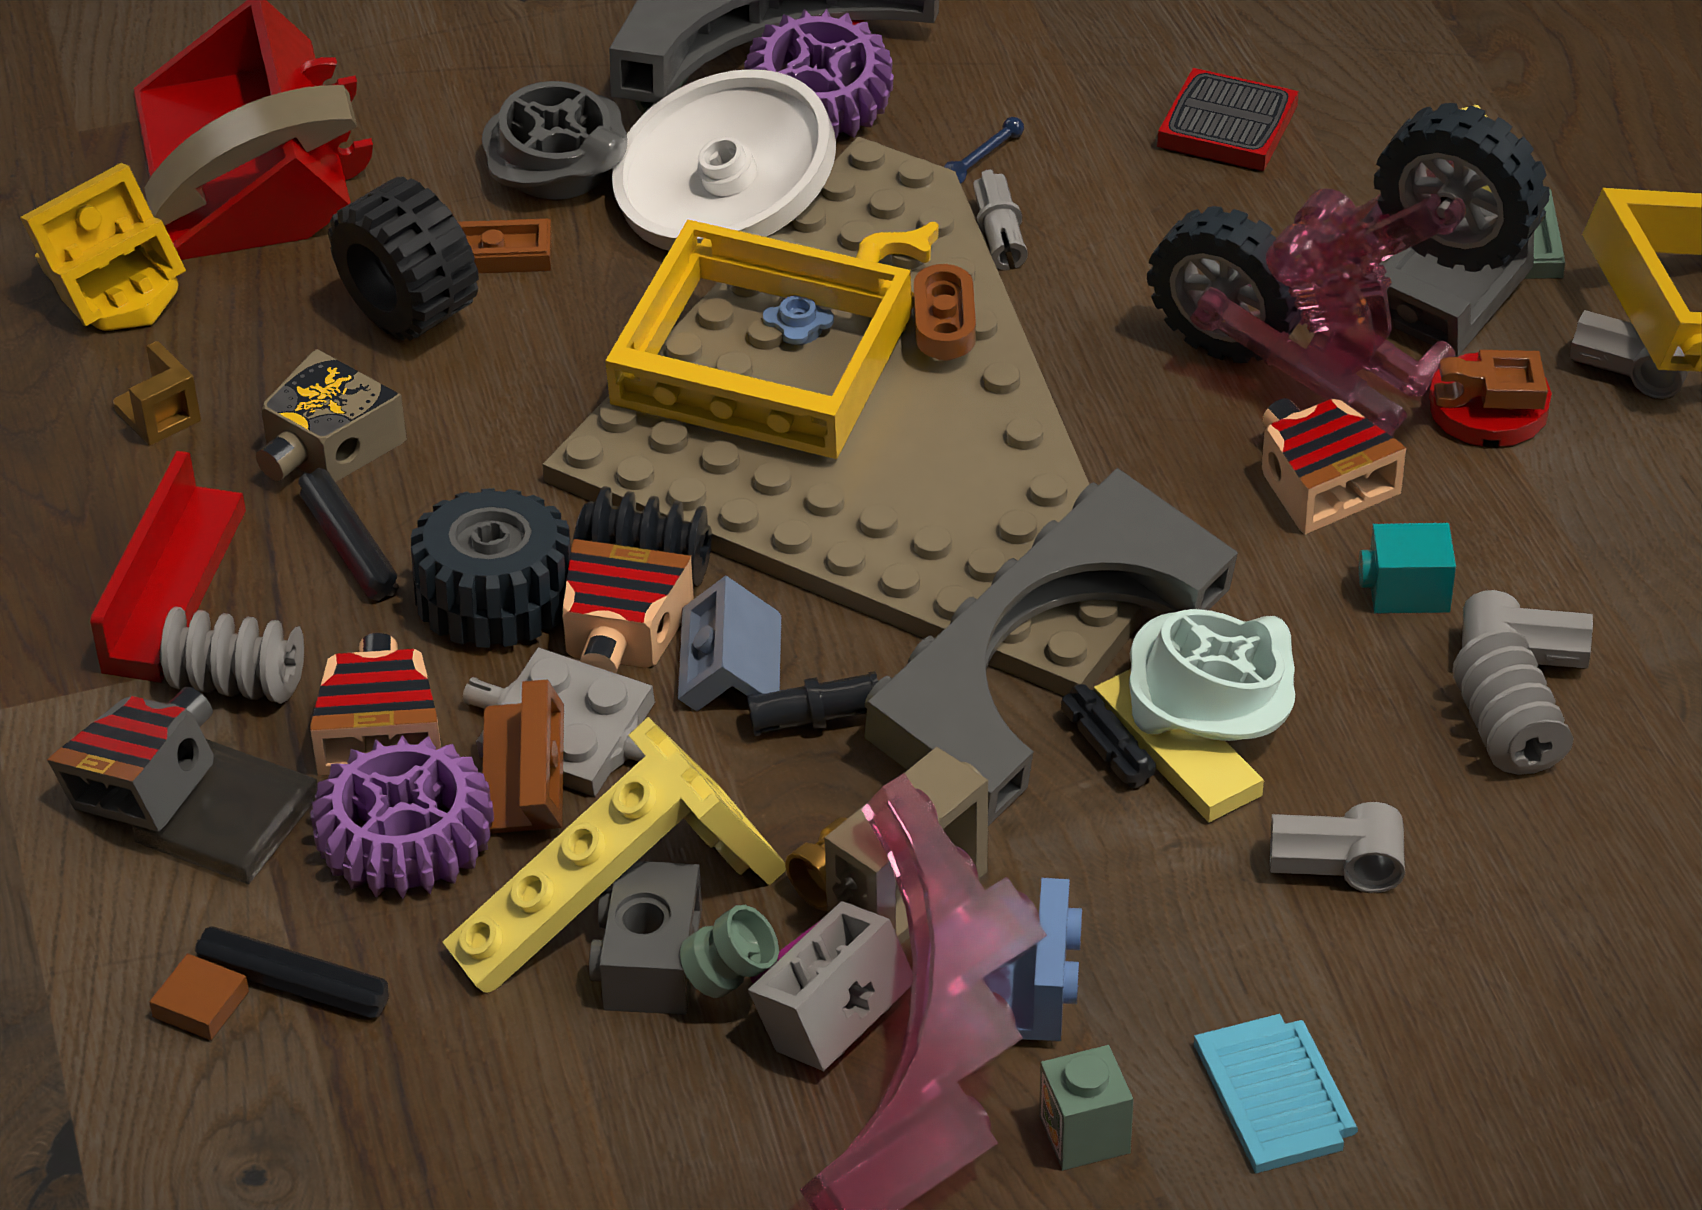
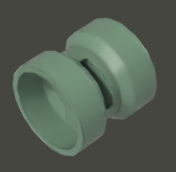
(718, 955)

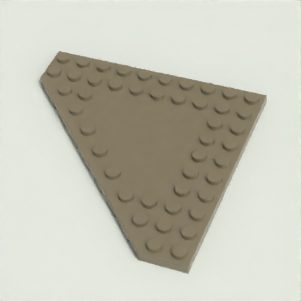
(939, 473)

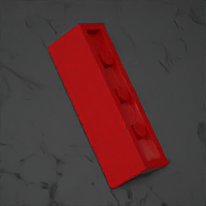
(163, 568)

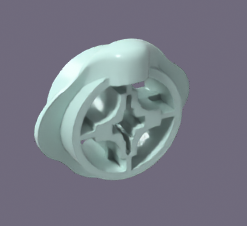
(1212, 675)

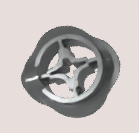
(554, 140)

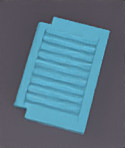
(1276, 1091)

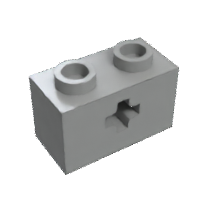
(832, 985)

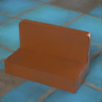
(525, 760)

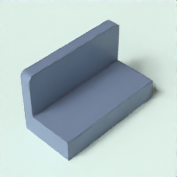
(728, 642)

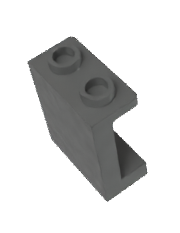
(1448, 302)

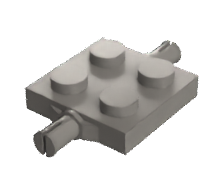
(598, 714)

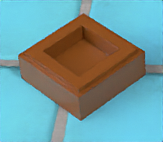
(199, 996)

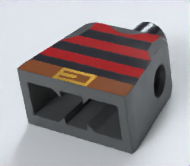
(137, 759)

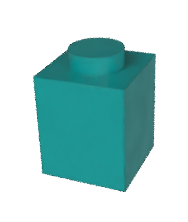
(1409, 568)

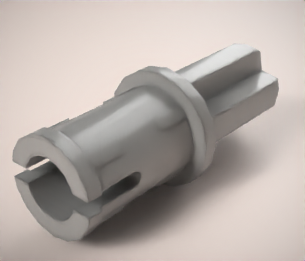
(999, 219)

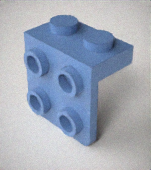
(1043, 978)

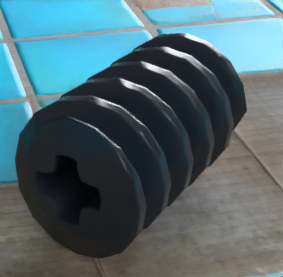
(647, 529)

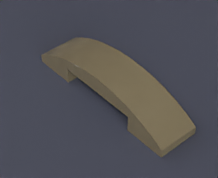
(307, 113)

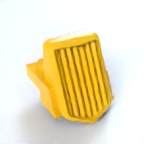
(106, 252)

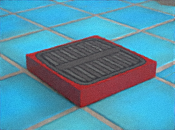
(1228, 119)

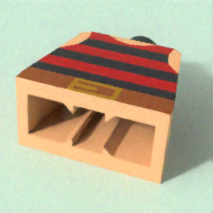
(1328, 461)
(623, 603)
(369, 698)

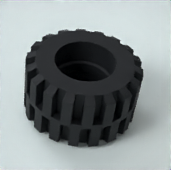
(403, 258)

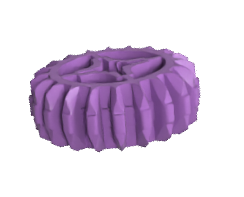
(827, 58)
(405, 832)

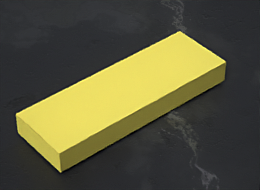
(1199, 767)

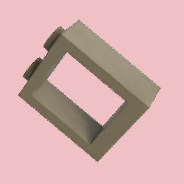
(858, 864)

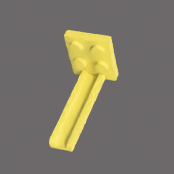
(599, 850)

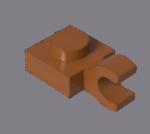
(1499, 376)

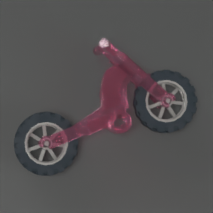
(1338, 277)

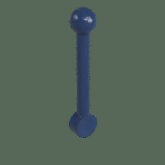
(1012, 128)

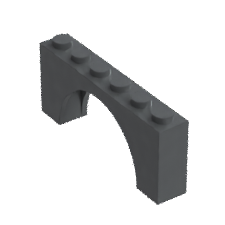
(1110, 547)

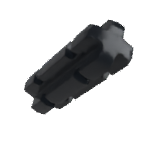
(1108, 736)

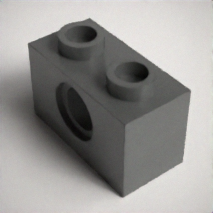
(644, 927)

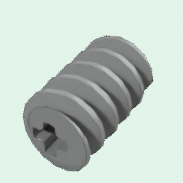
(229, 659)
(1511, 703)

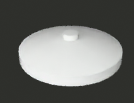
(726, 154)

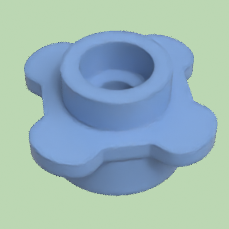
(798, 319)

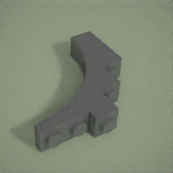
(673, 38)

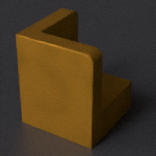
(162, 402)

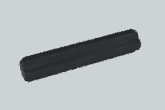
(348, 534)
(294, 972)

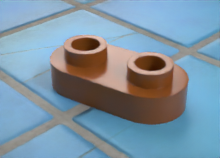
(944, 311)

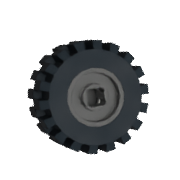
(490, 567)

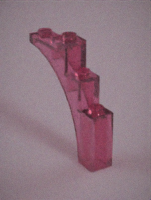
(955, 1025)

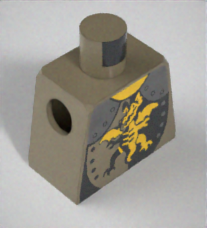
(328, 420)

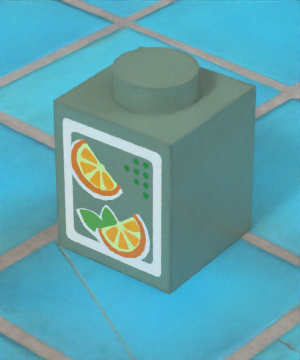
(1085, 1107)

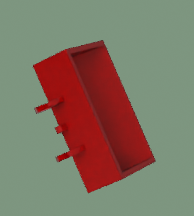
(277, 194)

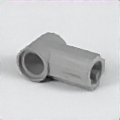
(1619, 349)
(1552, 636)
(1360, 846)

